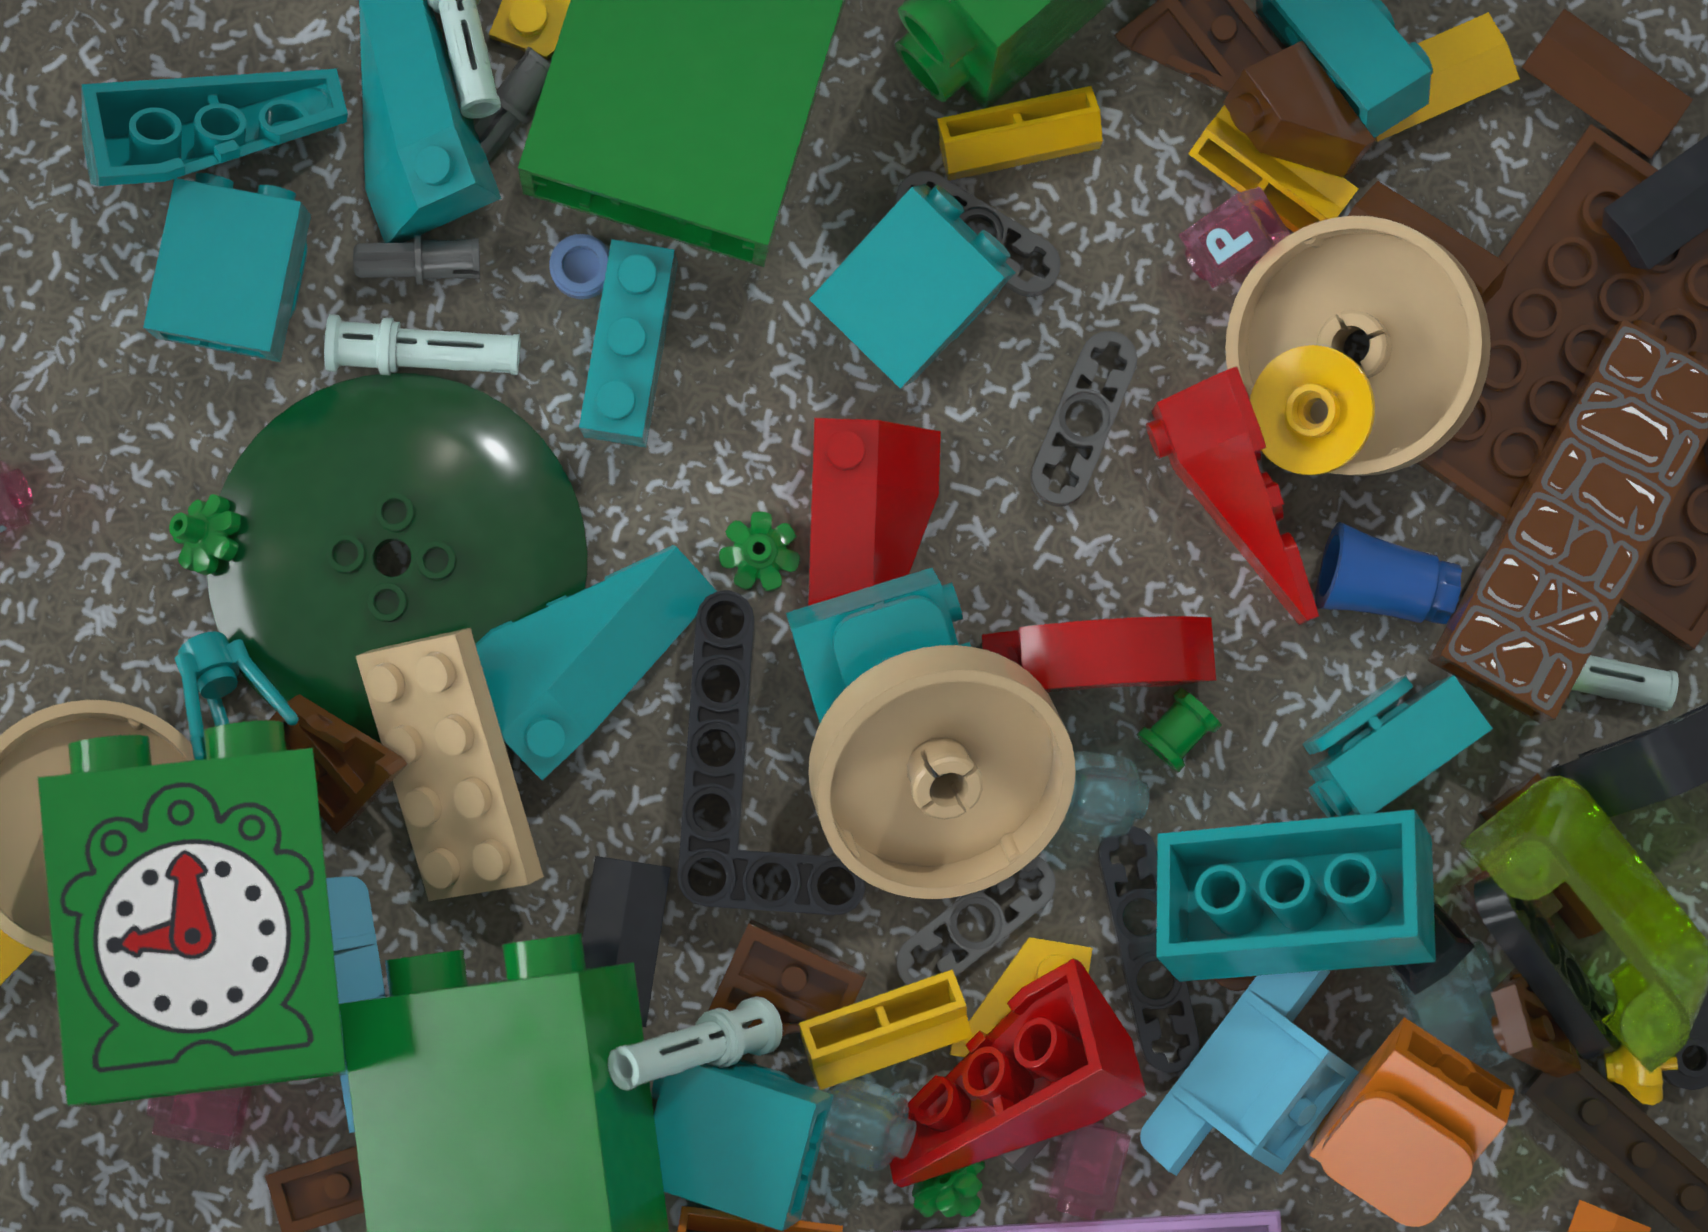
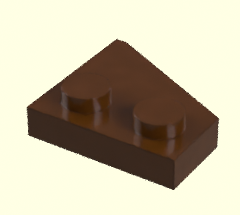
(1200, 39)
(347, 762)
(788, 975)
(1528, 1030)

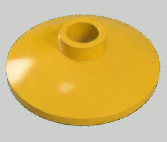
(1284, 403)

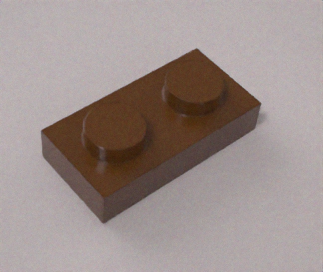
(317, 1191)

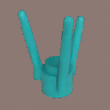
(211, 667)

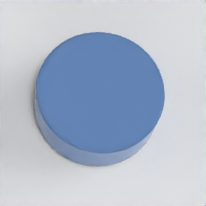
(579, 266)

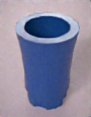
(1385, 578)

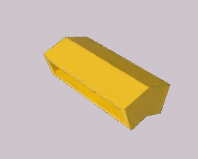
(1465, 66)
(1020, 133)
(1295, 191)
(885, 1029)

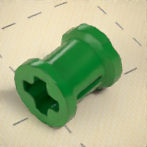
(1179, 729)

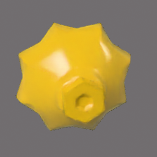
(1627, 1071)

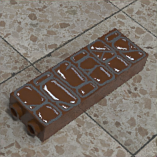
(1580, 523)

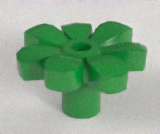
(205, 534)
(762, 566)
(950, 1192)

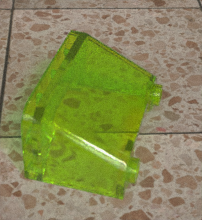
(1564, 835)

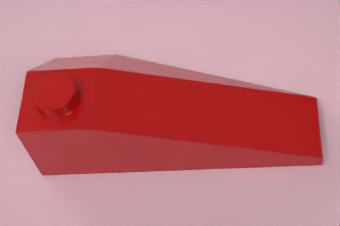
(1215, 452)
(868, 502)
(1034, 1076)

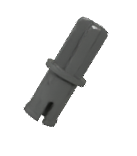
(517, 97)
(420, 259)

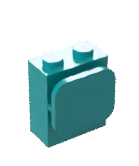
(228, 267)
(914, 283)
(865, 627)
(1389, 748)
(740, 1139)

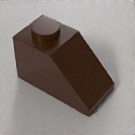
(1298, 113)

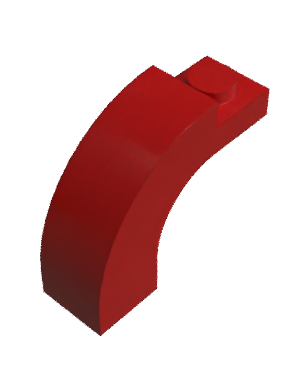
(1112, 652)

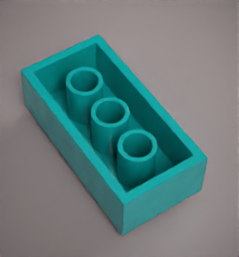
(1296, 896)

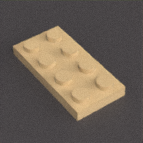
(458, 775)

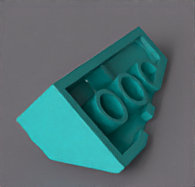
(188, 124)
(418, 146)
(584, 652)

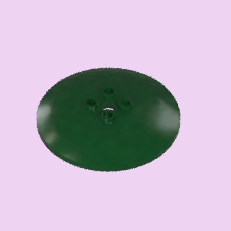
(377, 465)

